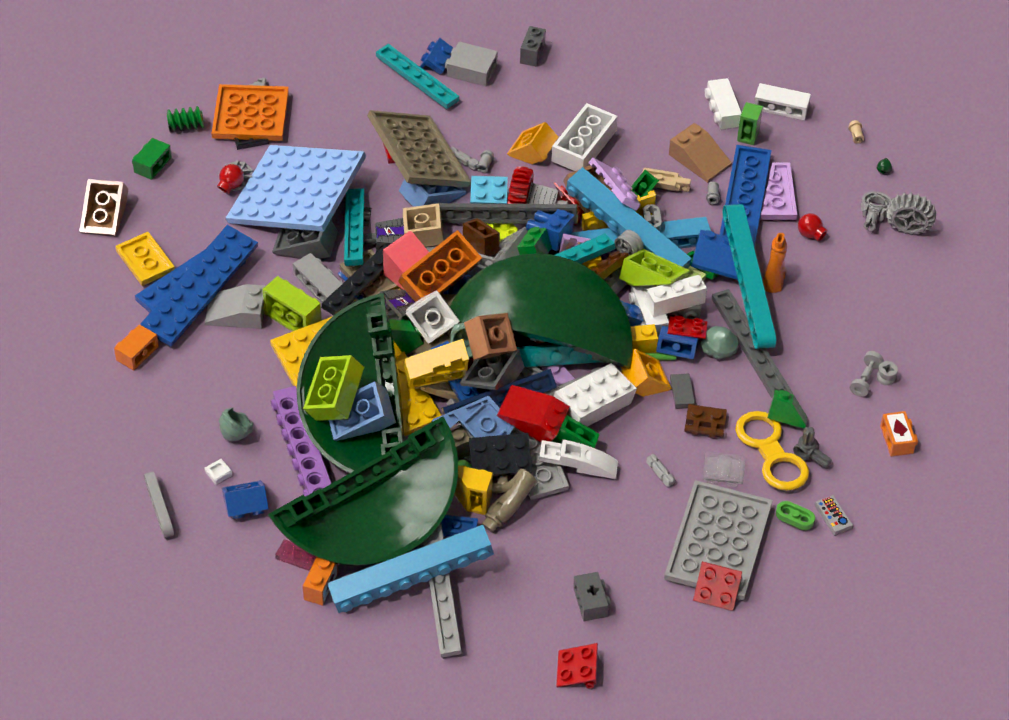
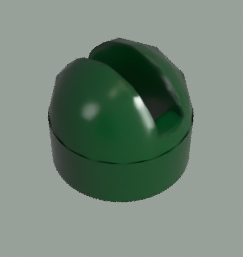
(884, 166)

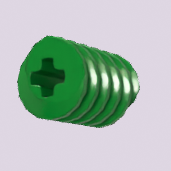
(185, 118)

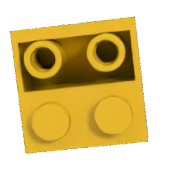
(474, 489)

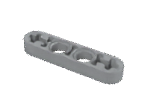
(158, 504)

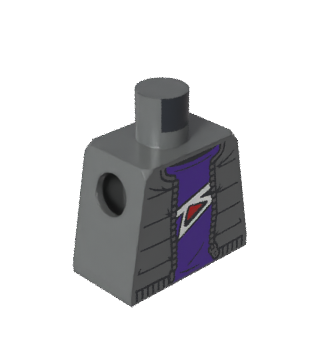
(385, 233)
(397, 303)

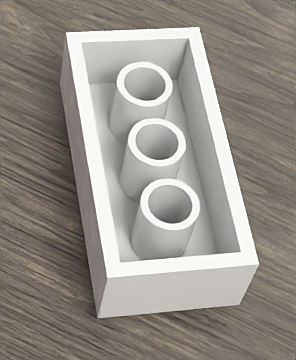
(584, 137)
(597, 395)

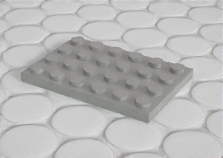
(721, 530)

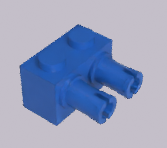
(557, 224)

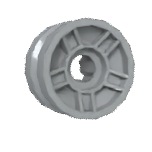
(628, 242)

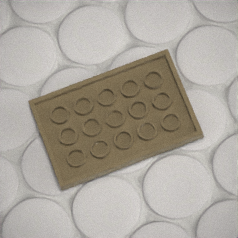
(418, 149)

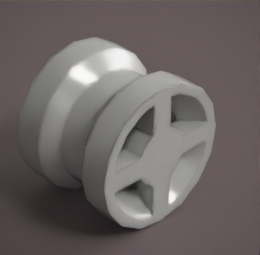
(887, 373)

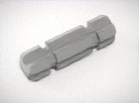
(465, 159)
(660, 470)

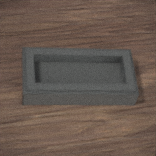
(681, 390)

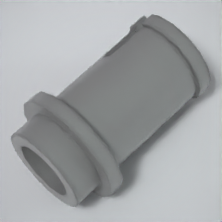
(486, 158)
(713, 193)

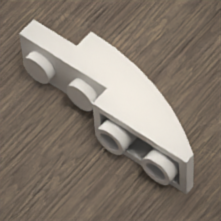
(577, 455)

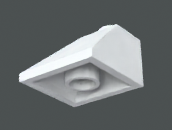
(432, 316)

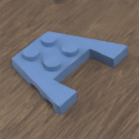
(479, 419)

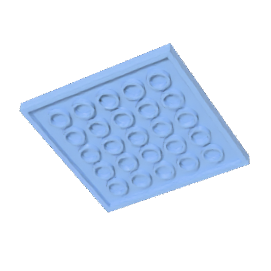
(296, 187)

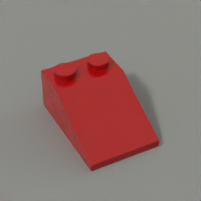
(533, 412)

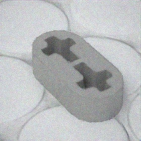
(655, 218)

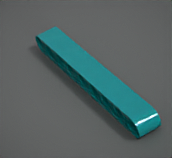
(749, 276)

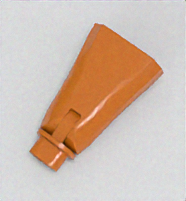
(776, 269)

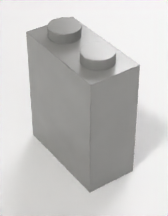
(471, 63)

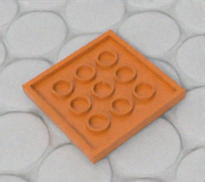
(250, 112)

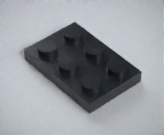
(501, 453)

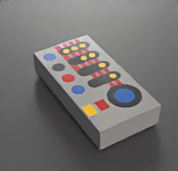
(833, 515)

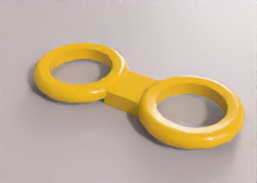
(772, 451)

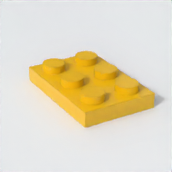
(144, 258)

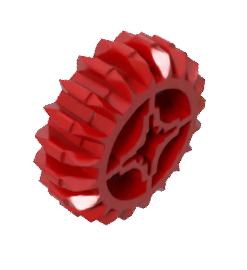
(520, 185)

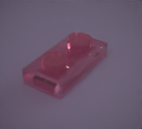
(294, 555)

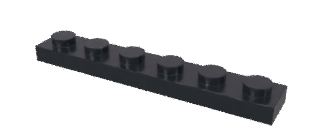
(355, 284)

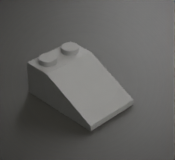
(237, 307)

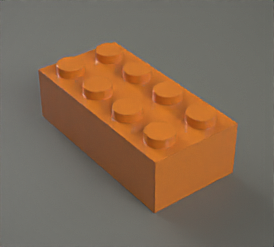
(440, 267)

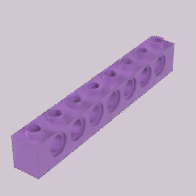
(305, 454)

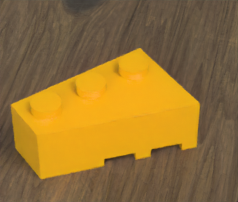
(437, 365)

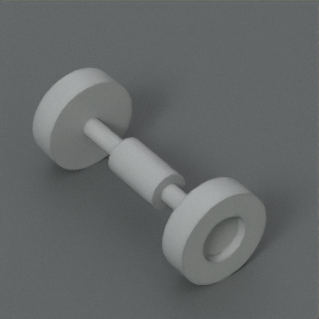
(860, 387)

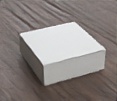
(218, 471)

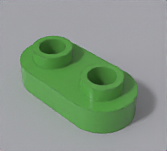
(796, 515)

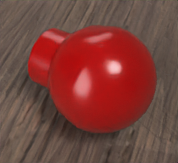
(230, 177)
(812, 227)

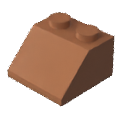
(490, 336)

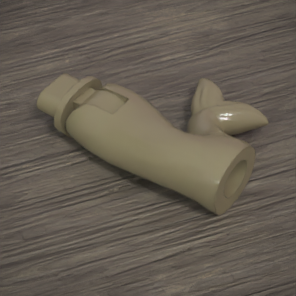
(508, 503)

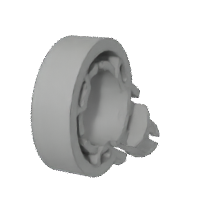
(873, 210)

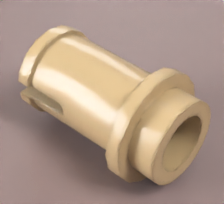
(855, 128)

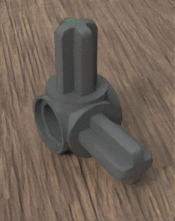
(809, 448)

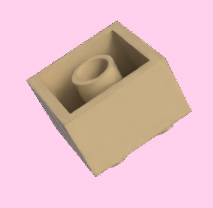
(425, 223)

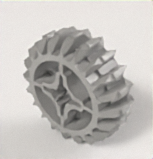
(911, 213)

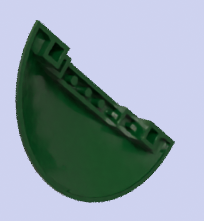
(552, 303)
(365, 334)
(380, 506)

